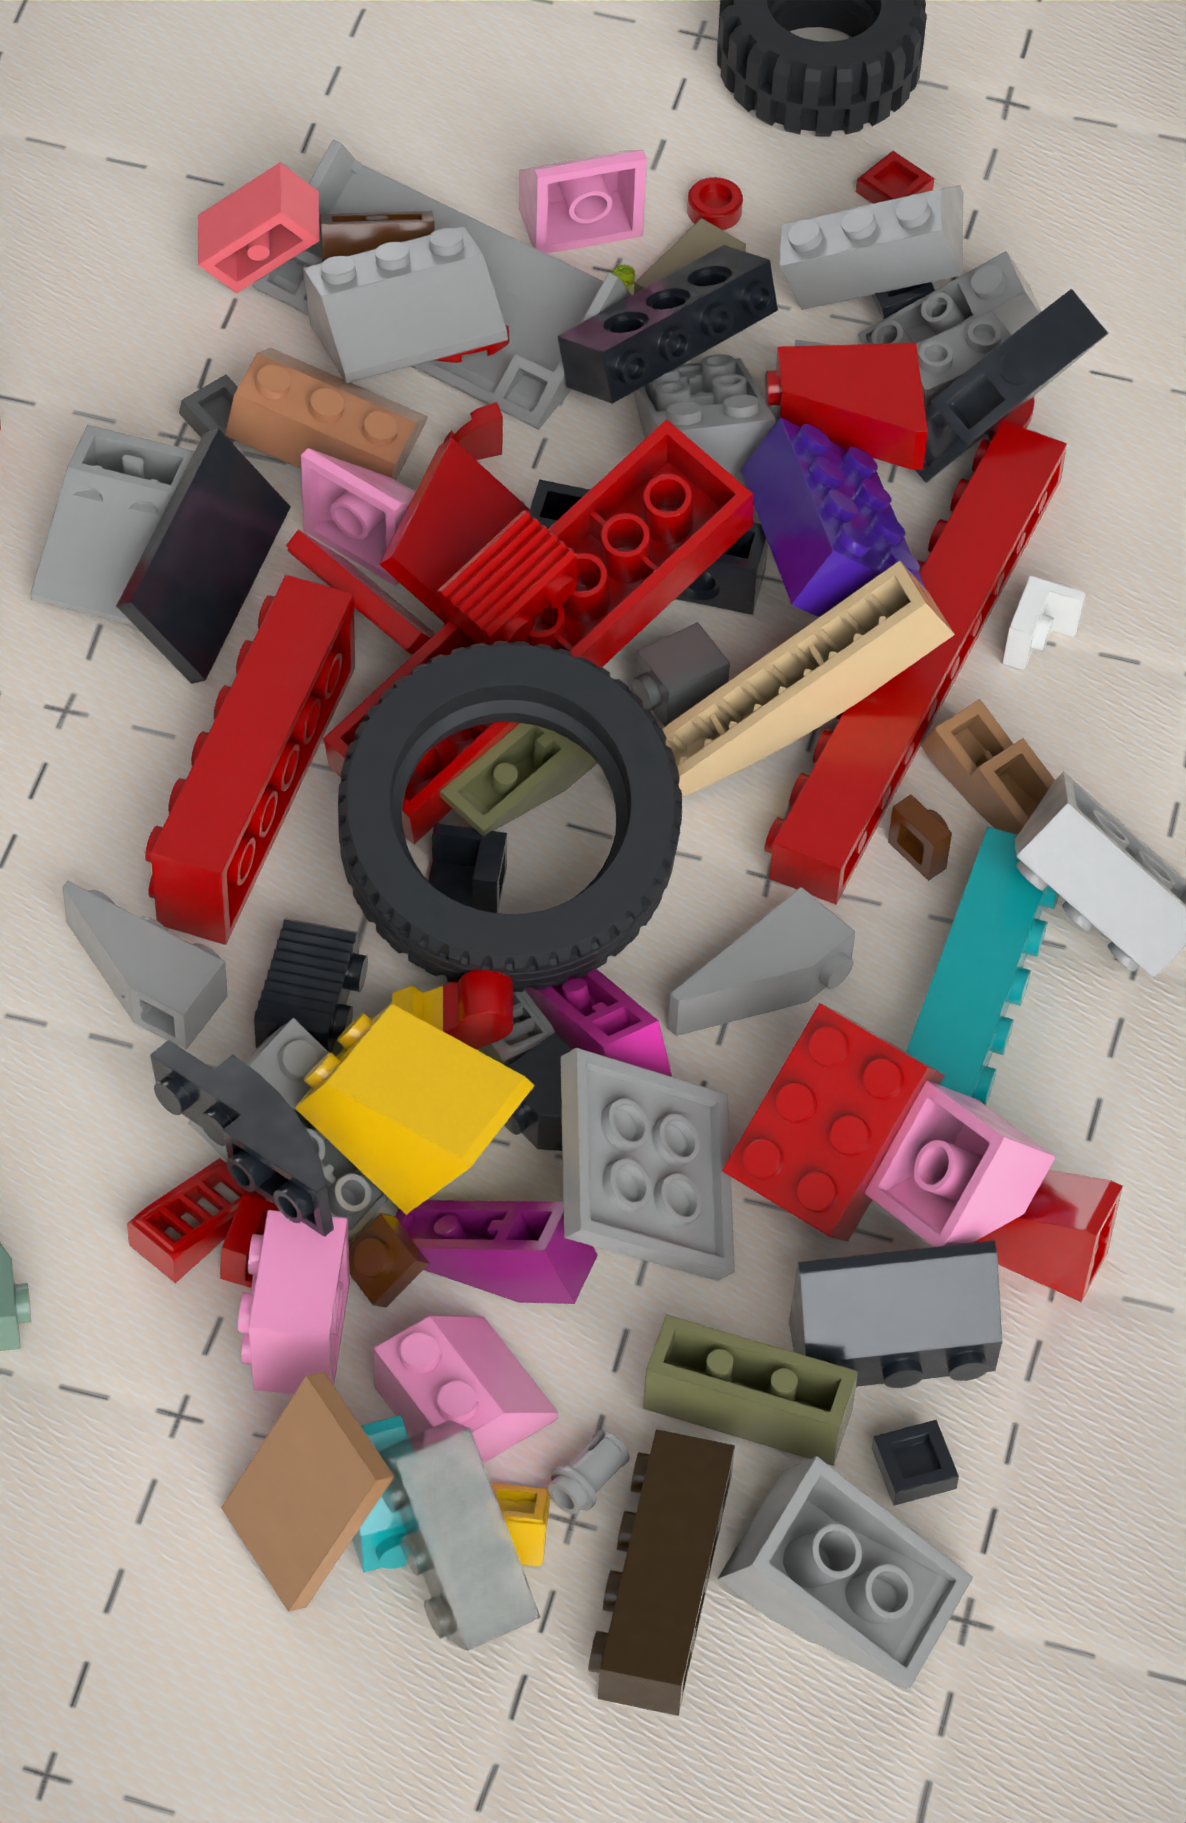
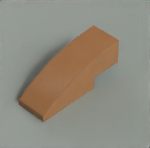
(987, 769)

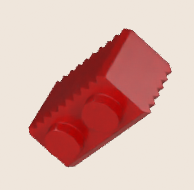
(510, 583)

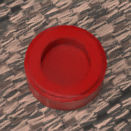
(715, 201)

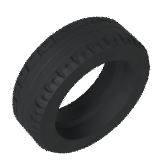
(530, 688)

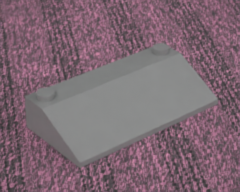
(534, 292)

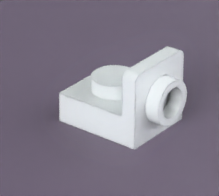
(1041, 609)

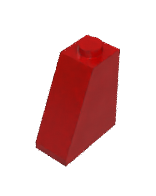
(855, 396)
(1061, 1233)

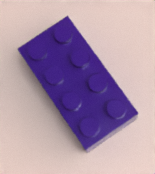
(823, 516)

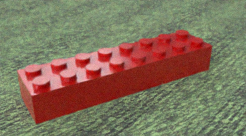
(636, 549)

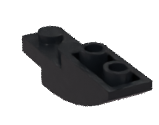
(1007, 379)
(261, 1131)

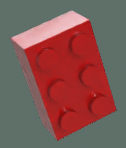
(829, 1122)

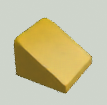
(526, 1518)

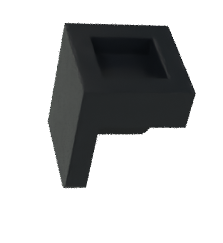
(469, 865)

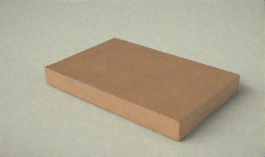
(307, 1491)

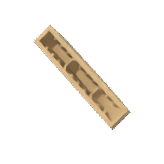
(808, 679)

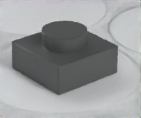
(209, 406)

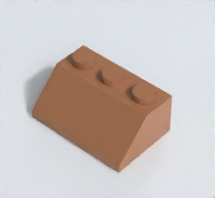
(295, 407)

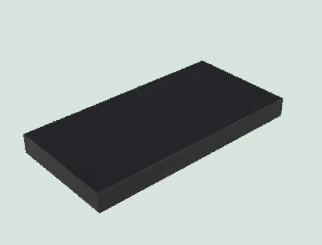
(204, 556)

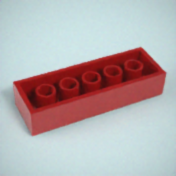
(252, 759)

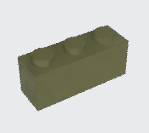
(749, 1389)

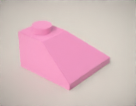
(352, 508)

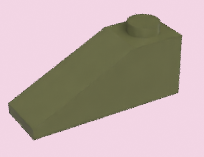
(516, 777)

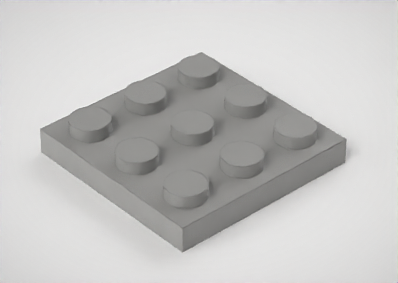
(646, 1165)

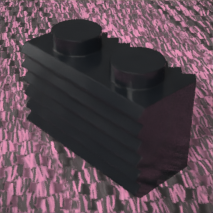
(311, 981)

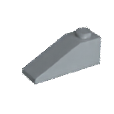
(768, 968)

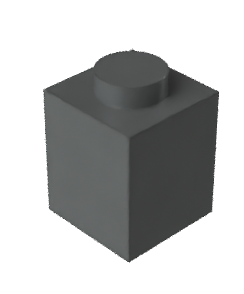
(679, 672)

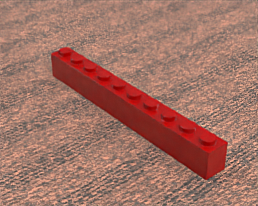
(879, 736)

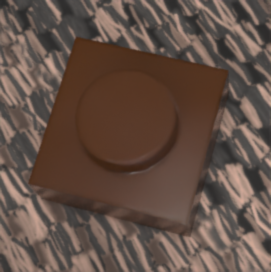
(920, 836)
(384, 1260)

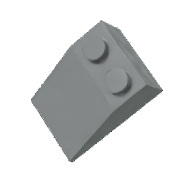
(845, 1573)

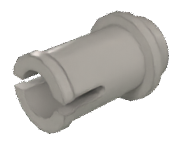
(576, 1484)

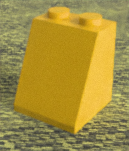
(409, 1103)

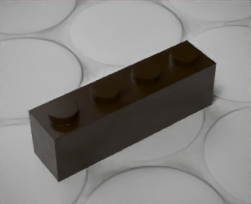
(664, 1572)

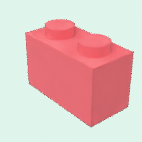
(258, 227)

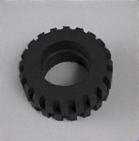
(821, 82)

